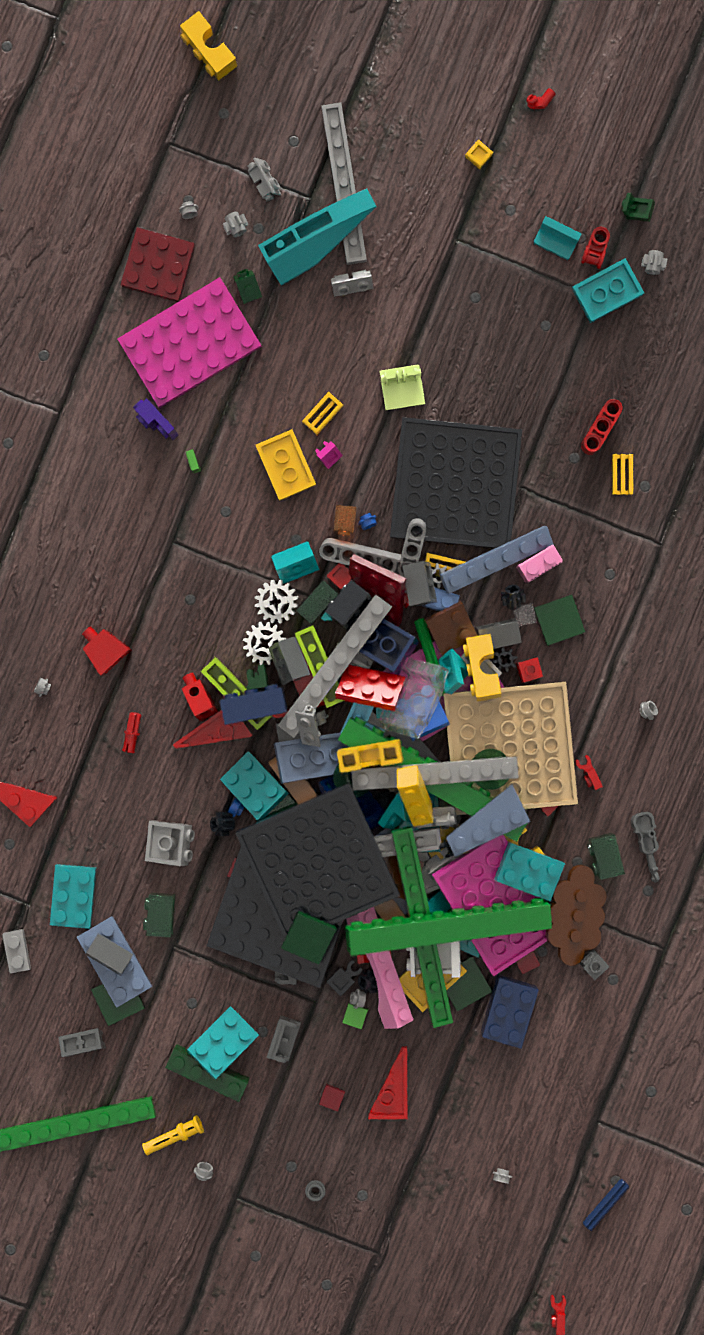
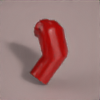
(535, 102)

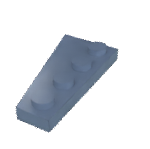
(493, 820)

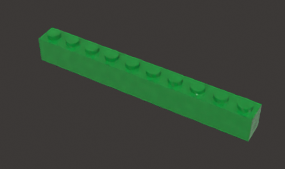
(460, 795)
(448, 926)

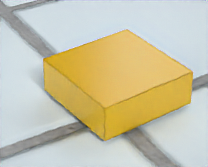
(479, 154)

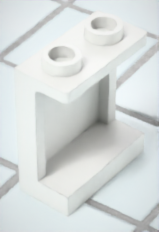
(449, 958)

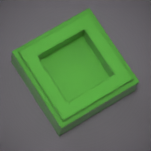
(193, 462)
(354, 1017)

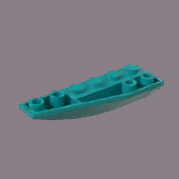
(315, 236)

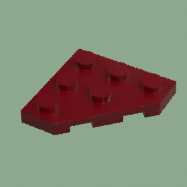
(382, 583)

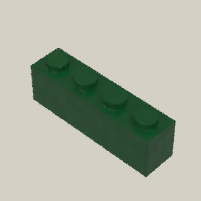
(228, 1083)

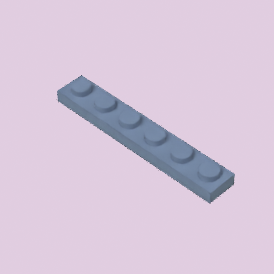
(496, 559)

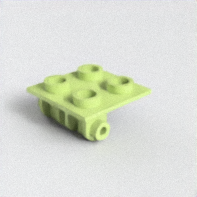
(402, 387)

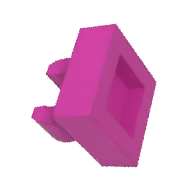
(329, 454)

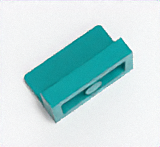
(556, 238)
(295, 562)

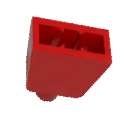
(104, 649)
(202, 704)

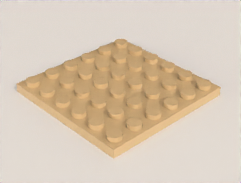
(524, 724)

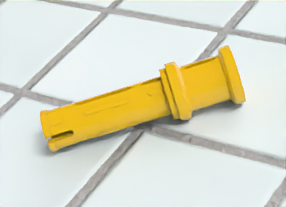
(183, 1134)

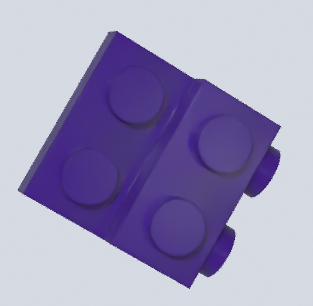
(152, 418)

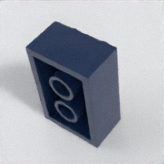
(389, 646)
(253, 704)
(509, 1011)

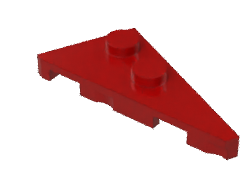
(214, 731)
(25, 803)
(392, 1098)

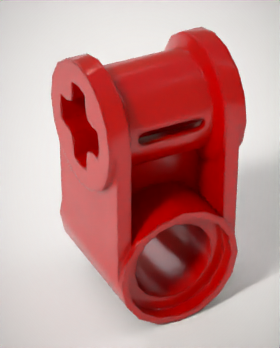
(595, 250)

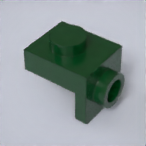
(637, 208)
(247, 285)

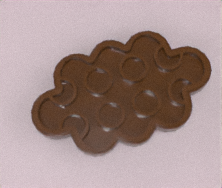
(576, 915)

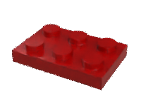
(370, 687)

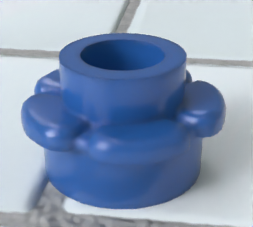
(367, 521)
(236, 808)

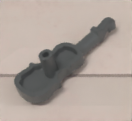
(643, 826)

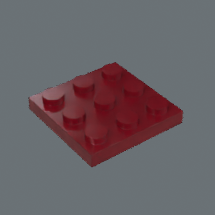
(157, 264)

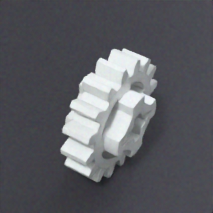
(274, 591)
(258, 634)

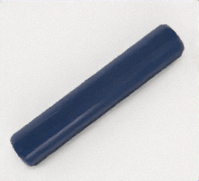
(606, 1204)

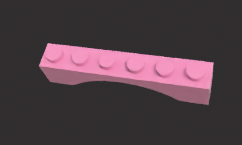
(392, 1000)

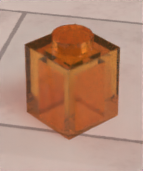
(344, 520)

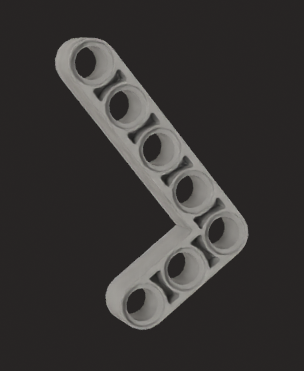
(379, 555)

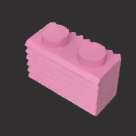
(539, 564)

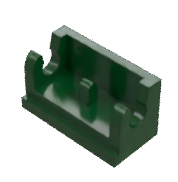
(256, 681)

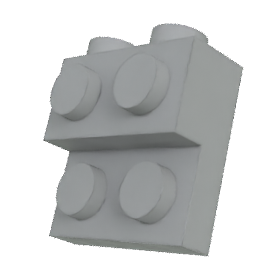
(169, 843)

